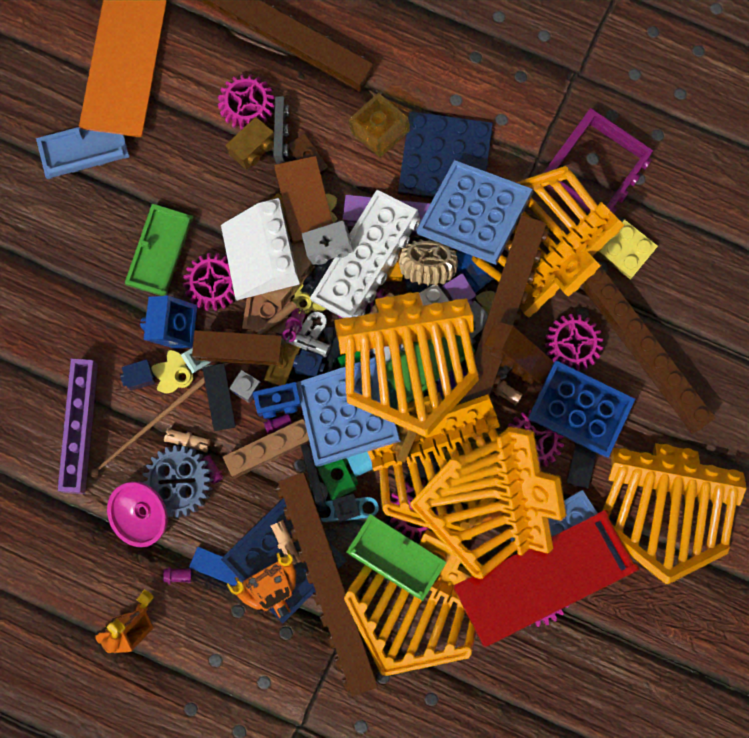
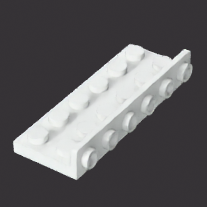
(376, 243)

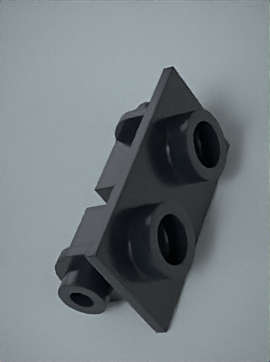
(315, 277)

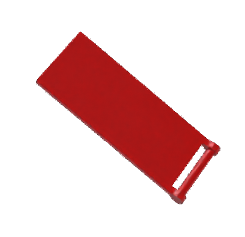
(542, 583)

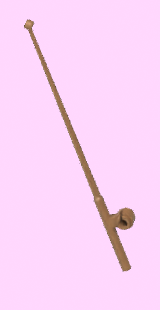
(262, 331)

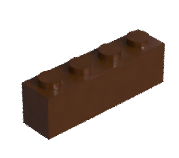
(238, 347)
(518, 353)

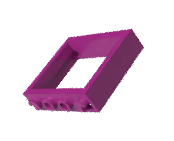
(616, 134)

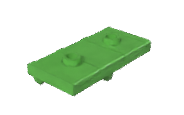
(158, 250)
(407, 380)
(396, 557)

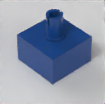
(169, 322)

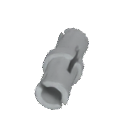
(310, 344)

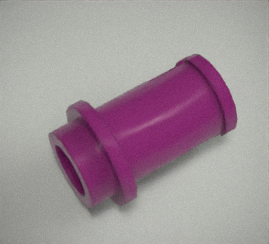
(277, 423)
(215, 474)
(177, 575)

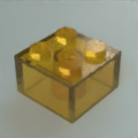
(379, 125)

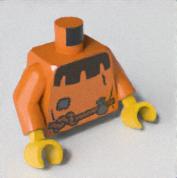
(269, 586)
(127, 630)

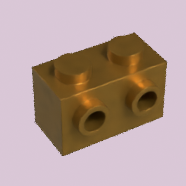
(251, 143)

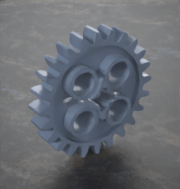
(177, 460)

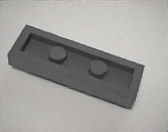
(281, 130)

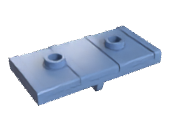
(79, 150)

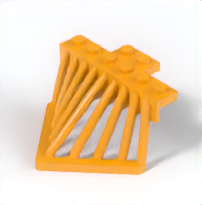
(571, 260)
(405, 321)
(461, 423)
(679, 473)
(525, 495)
(443, 586)

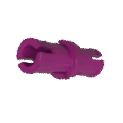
(294, 325)

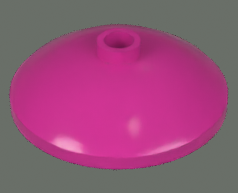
(128, 516)

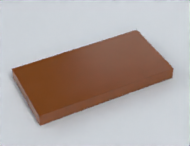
(303, 196)

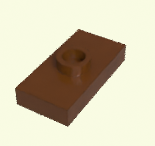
(302, 148)

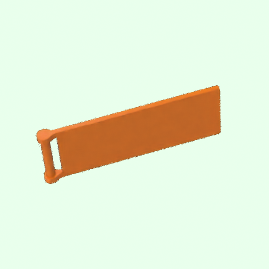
(123, 66)

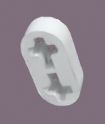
(309, 323)

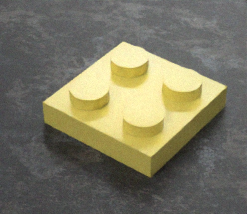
(628, 250)

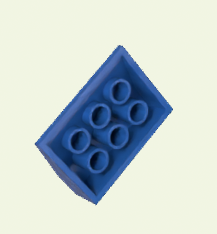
(581, 409)

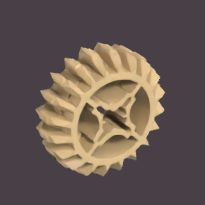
(428, 262)

